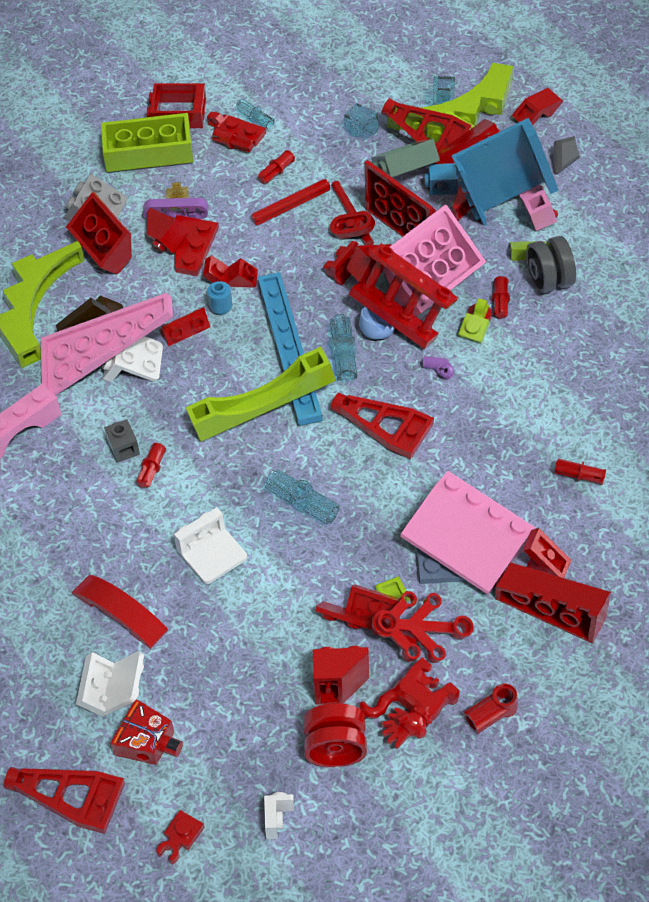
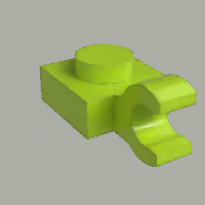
(475, 326)

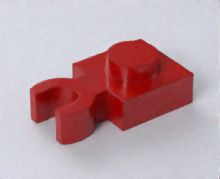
(181, 833)

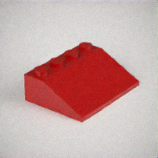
(393, 202)

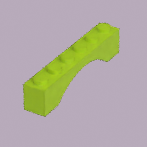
(219, 414)

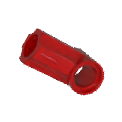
(491, 710)

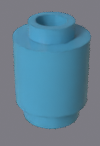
(219, 298)

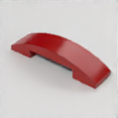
(121, 608)

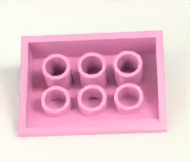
(440, 251)
(467, 532)

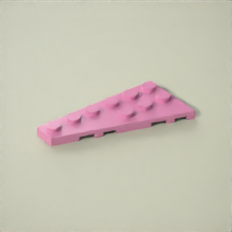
(86, 346)

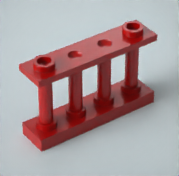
(392, 312)

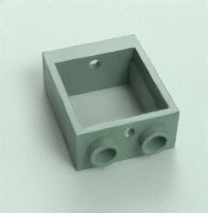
(407, 157)

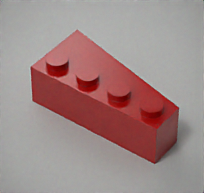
(555, 600)

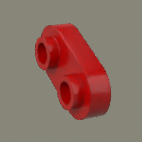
(355, 224)

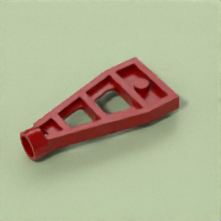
(453, 126)
(407, 438)
(98, 806)

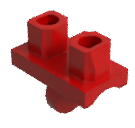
(338, 267)

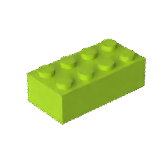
(146, 142)

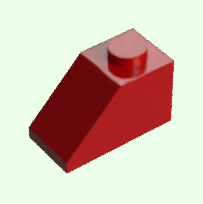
(164, 231)

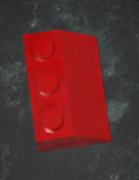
(101, 234)

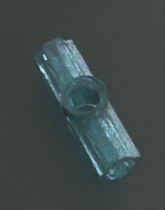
(343, 348)
(312, 502)

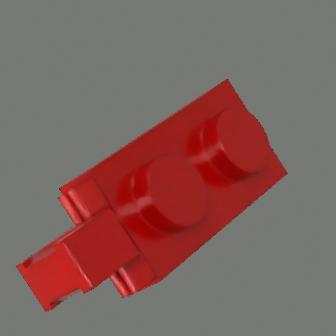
(233, 124)

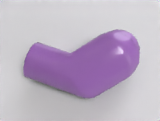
(440, 365)

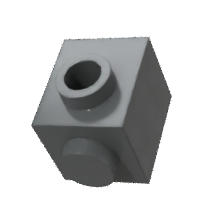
(122, 440)

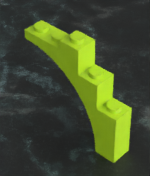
(486, 97)
(23, 298)

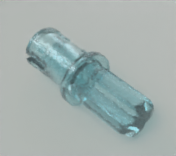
(255, 114)

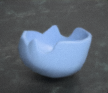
(373, 325)

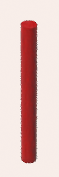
(349, 208)

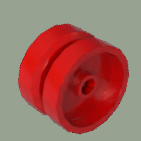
(334, 735)

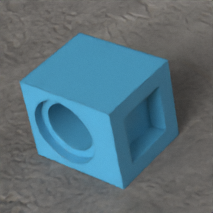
(441, 179)

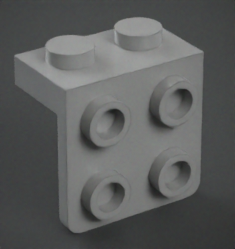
(111, 197)

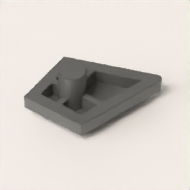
(565, 153)

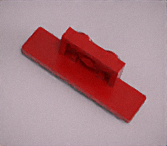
(360, 609)

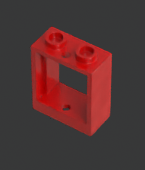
(179, 93)

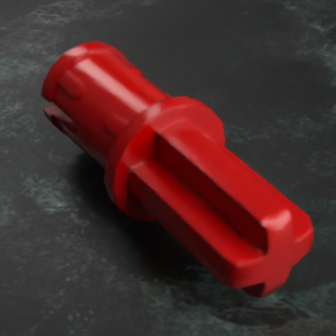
(232, 140)
(276, 167)
(501, 297)
(151, 465)
(580, 471)

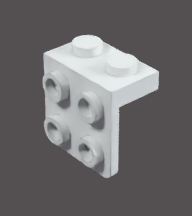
(140, 359)
(209, 547)
(109, 685)

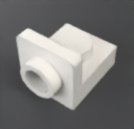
(274, 807)

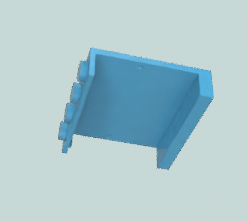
(502, 167)

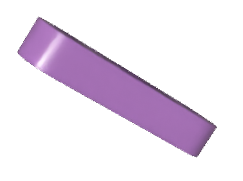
(182, 203)

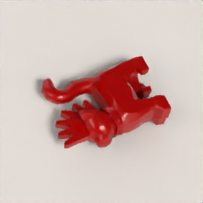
(414, 694)

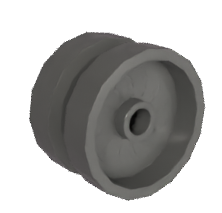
(551, 264)

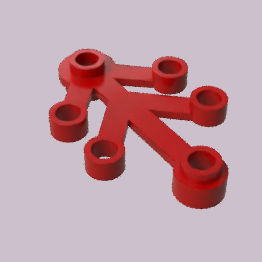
(418, 626)

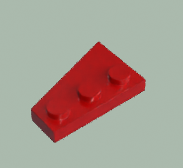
(195, 246)

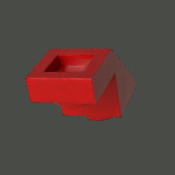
(535, 105)
(236, 275)

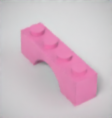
(538, 207)
(34, 409)

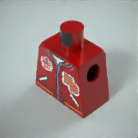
(145, 735)

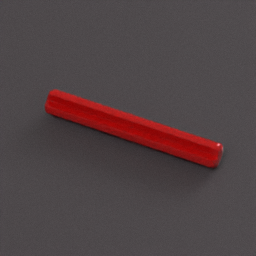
(290, 202)

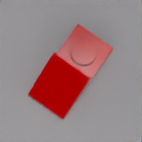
(545, 554)

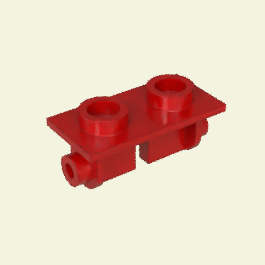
(185, 326)

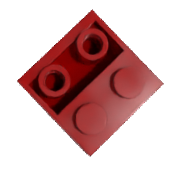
(339, 673)

